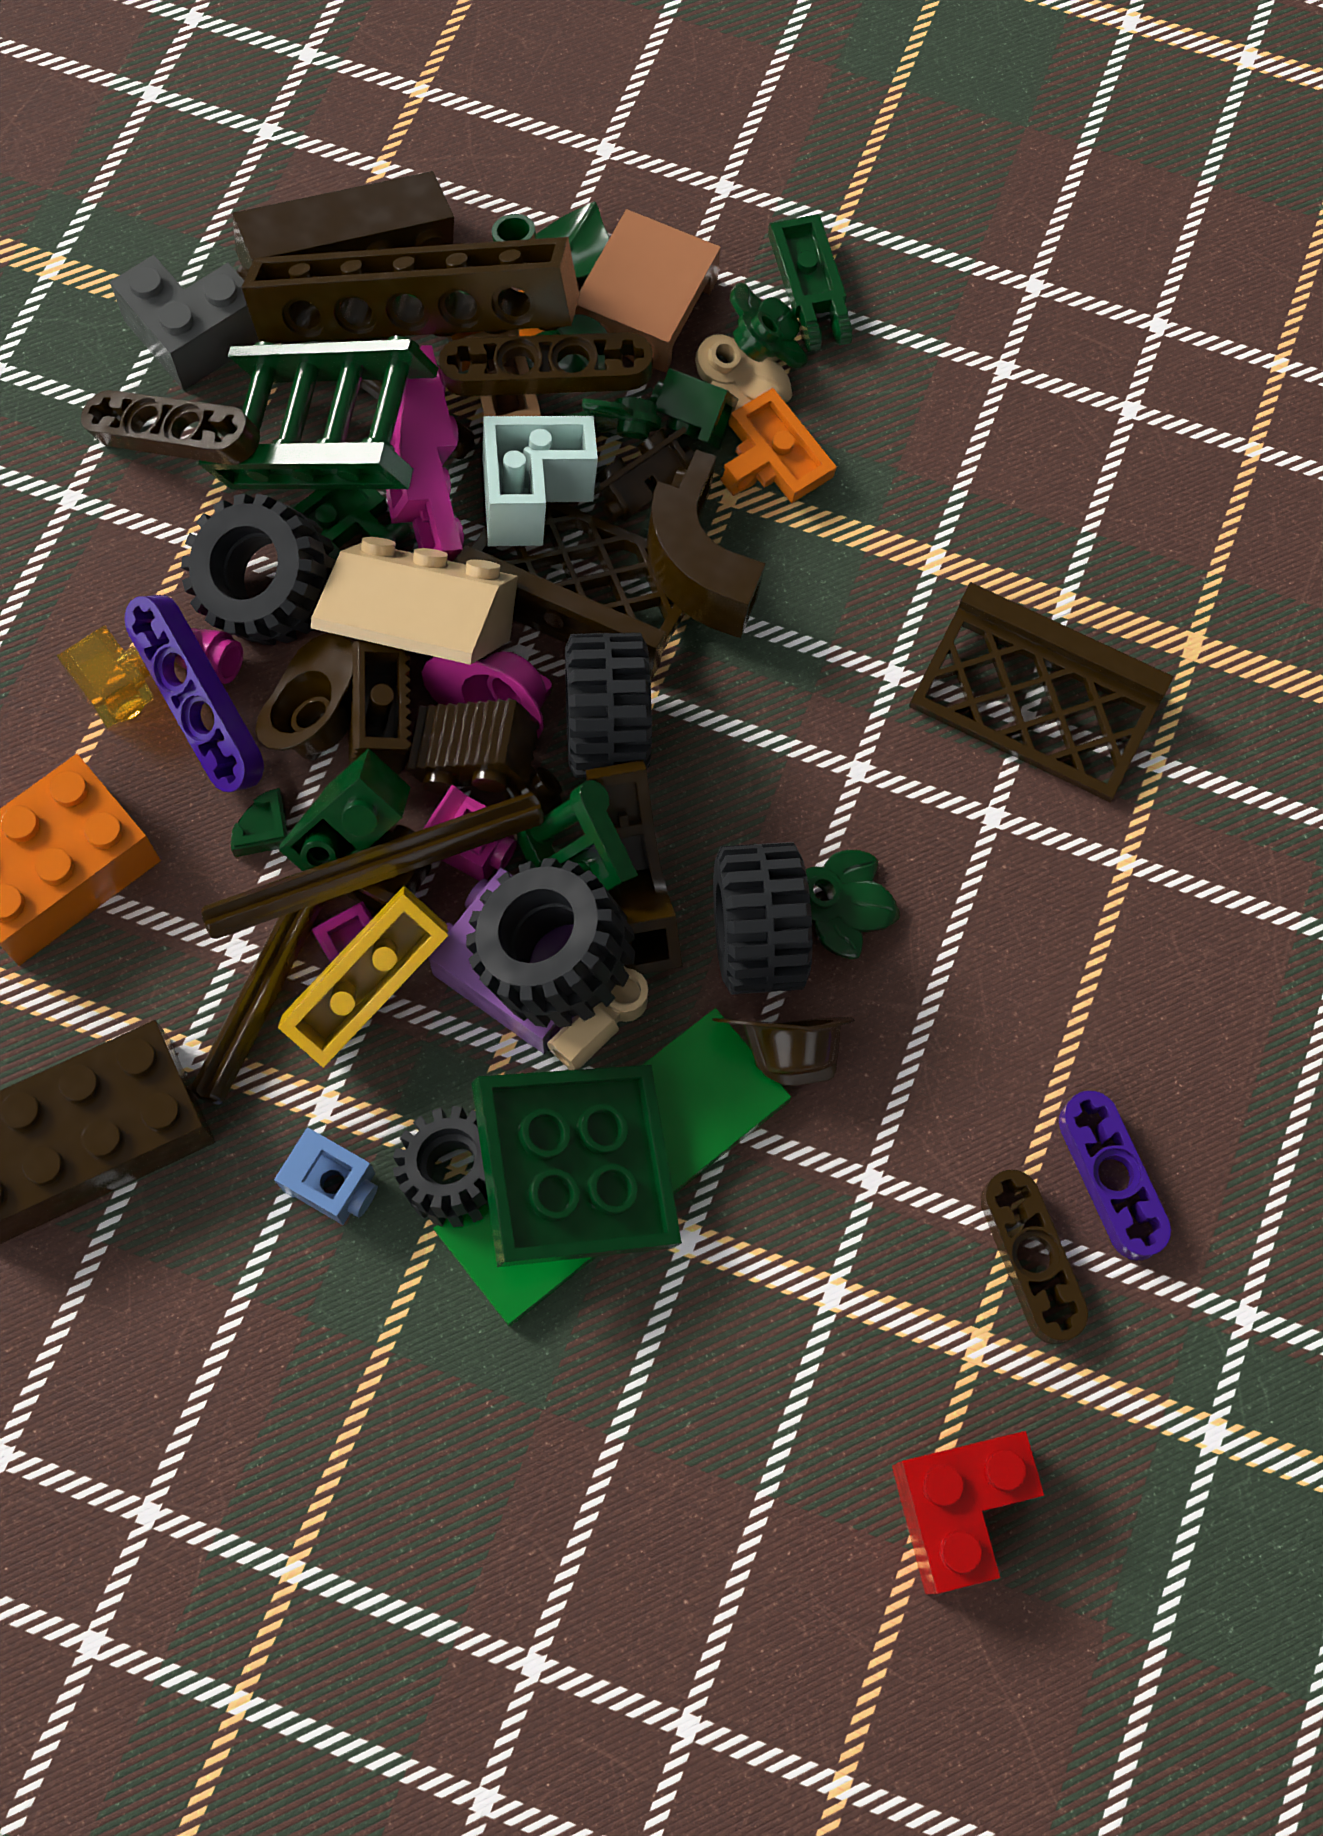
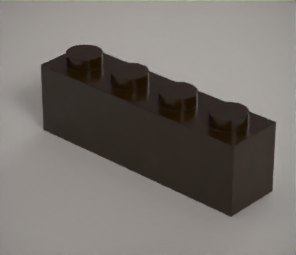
(360, 218)

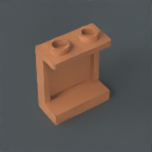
(649, 282)

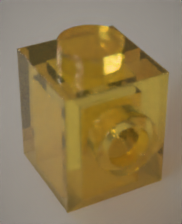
(108, 676)

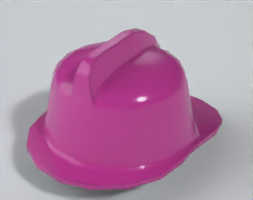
(492, 678)

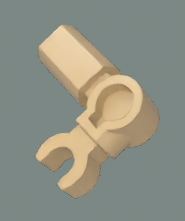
(579, 1042)

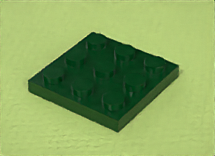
(574, 1164)

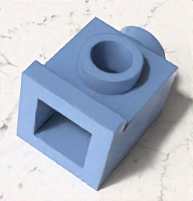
(316, 1160)

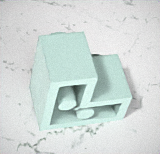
(533, 464)

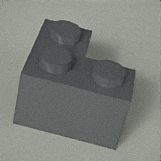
(189, 326)

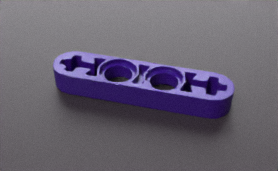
(159, 636)

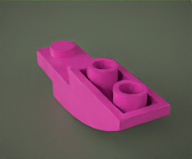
(425, 440)

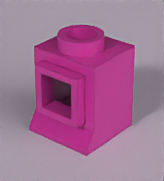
(481, 860)

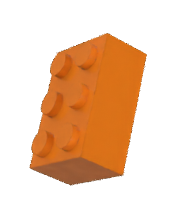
(63, 856)

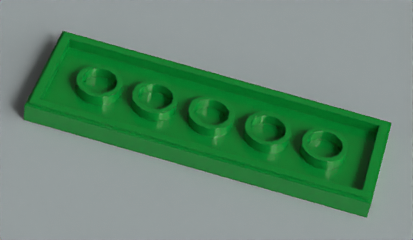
(707, 1105)

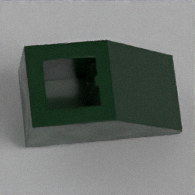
(348, 814)

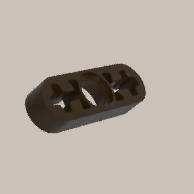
(1063, 1294)

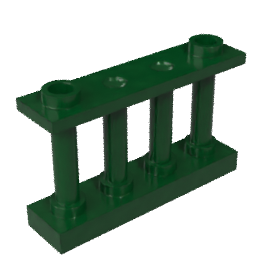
(330, 460)

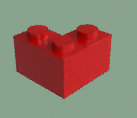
(945, 1505)

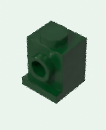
(694, 406)

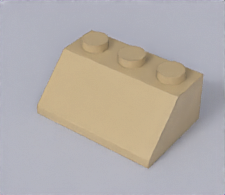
(417, 601)

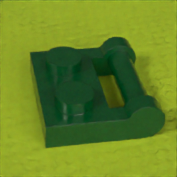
(596, 851)

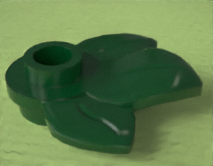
(766, 328)
(625, 417)
(852, 902)

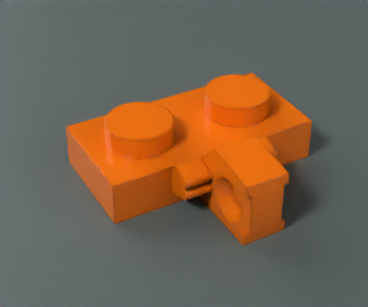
(775, 450)

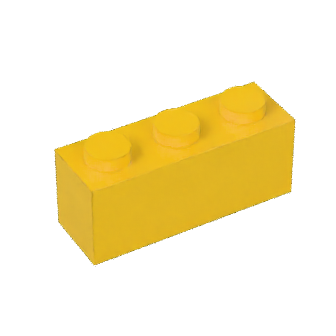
(363, 976)

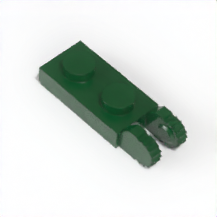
(810, 278)

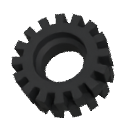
(422, 1153)

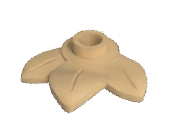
(742, 374)

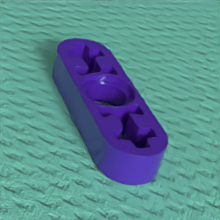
(1144, 1211)

